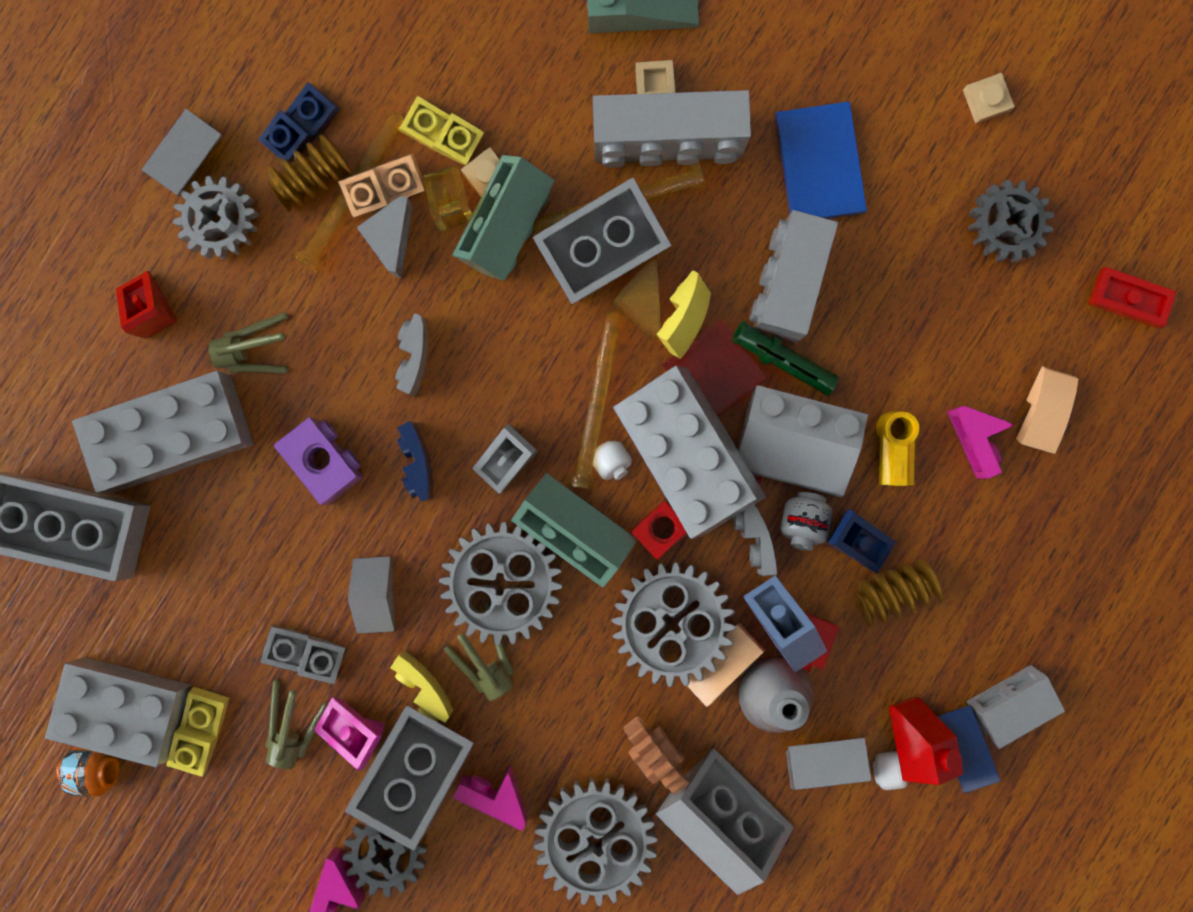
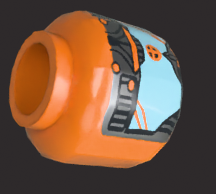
(87, 772)

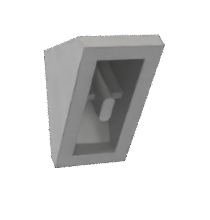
(389, 232)
(504, 458)
(372, 595)

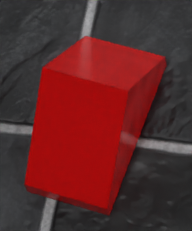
(143, 307)

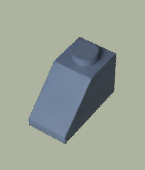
(786, 624)

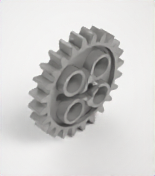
(500, 617)
(696, 651)
(615, 868)

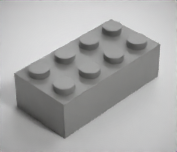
(671, 127)
(162, 432)
(689, 452)
(70, 527)

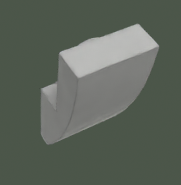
(415, 342)
(762, 553)
(303, 653)

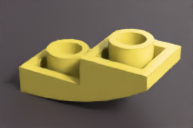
(441, 131)
(682, 327)
(431, 698)
(198, 732)

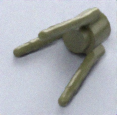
(233, 350)
(489, 678)
(284, 744)

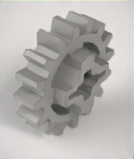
(225, 204)

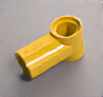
(898, 454)

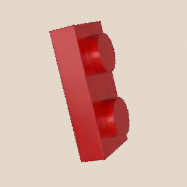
(1132, 297)

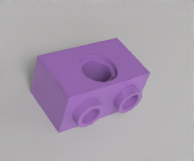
(299, 450)

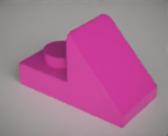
(972, 430)
(349, 732)
(503, 804)
(336, 885)

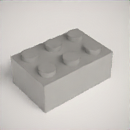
(602, 241)
(793, 276)
(117, 711)
(409, 778)

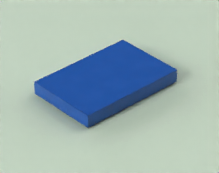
(821, 161)

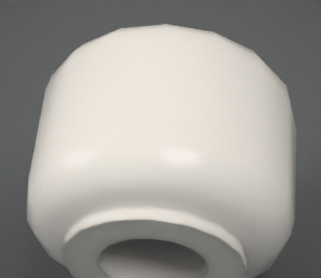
(612, 460)
(888, 771)

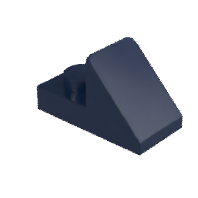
(861, 541)

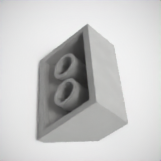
(801, 440)
(726, 823)

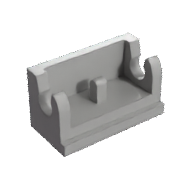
(181, 152)
(1016, 706)
(828, 764)

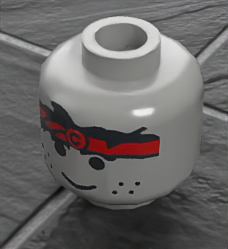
(806, 520)

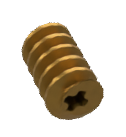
(307, 173)
(897, 591)

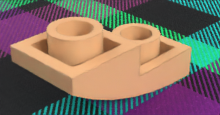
(382, 185)
(1050, 410)
(739, 660)

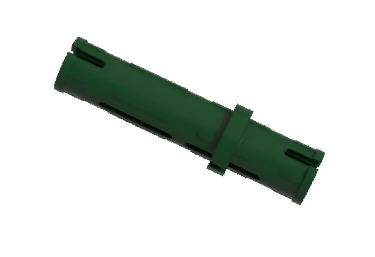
(783, 357)

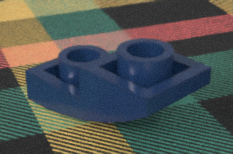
(300, 123)
(419, 473)
(976, 759)

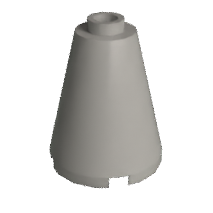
(775, 696)

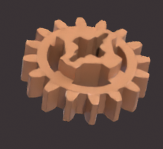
(656, 755)

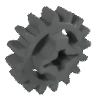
(1002, 206)
(390, 867)

